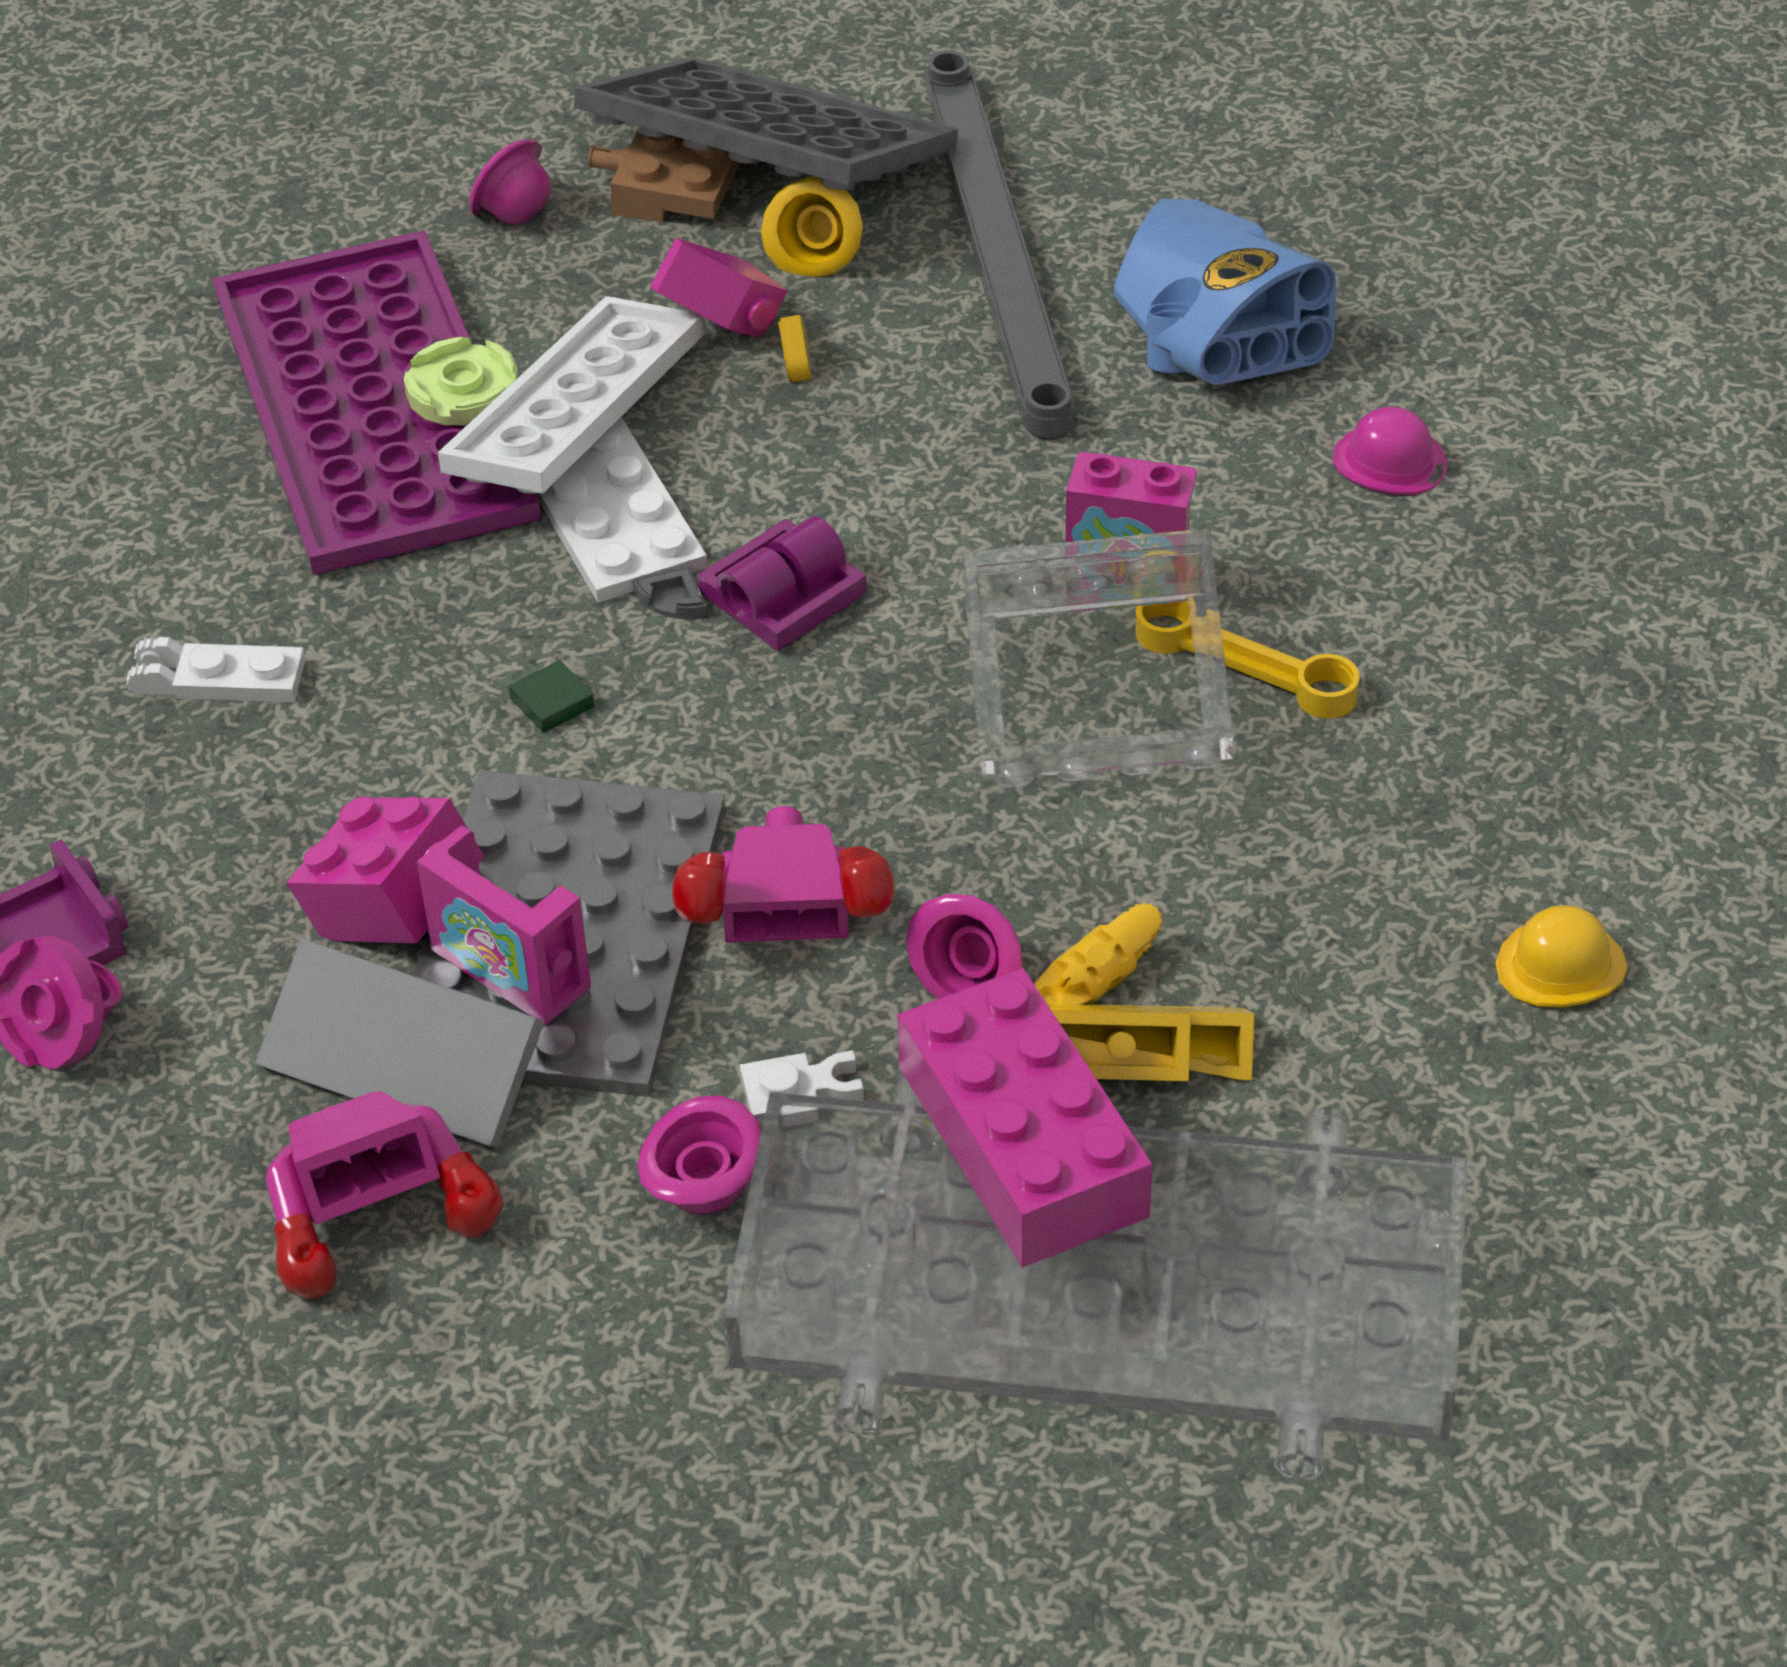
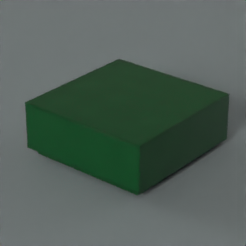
(551, 696)

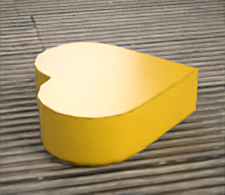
(795, 348)

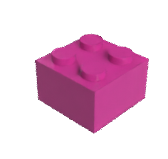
(365, 870)

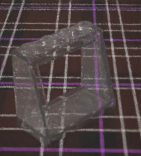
(1089, 578)

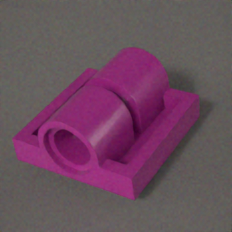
(784, 581)

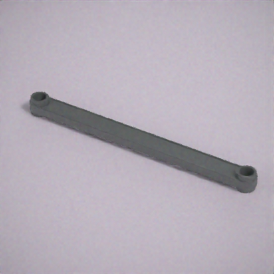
(1000, 250)

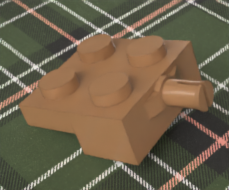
(665, 176)

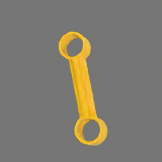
(1259, 661)

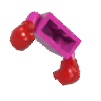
(783, 883)
(356, 1158)

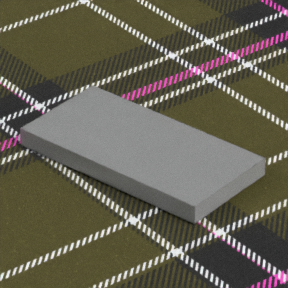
(394, 1033)

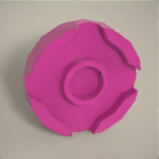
(52, 1001)

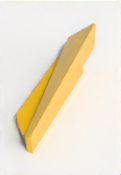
(1160, 1040)

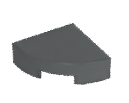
(672, 593)

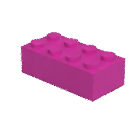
(1024, 1117)

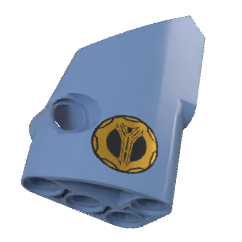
(1224, 295)

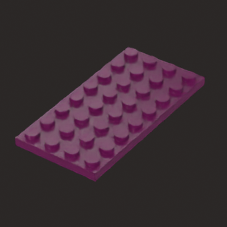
(326, 374)

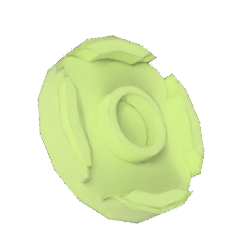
(457, 379)

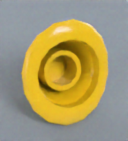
(811, 228)
(1561, 959)

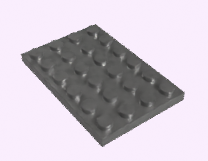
(766, 121)
(620, 857)

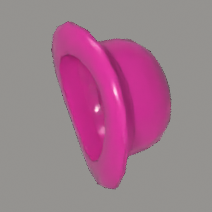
(512, 184)
(1390, 453)
(960, 944)
(700, 1154)

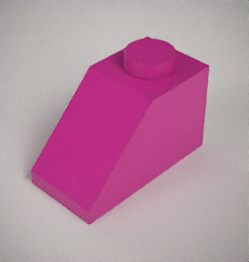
(719, 287)

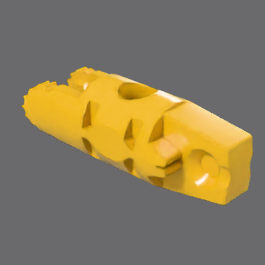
(1100, 958)

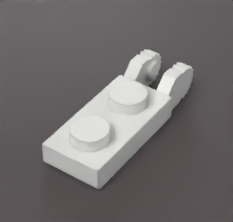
(216, 671)

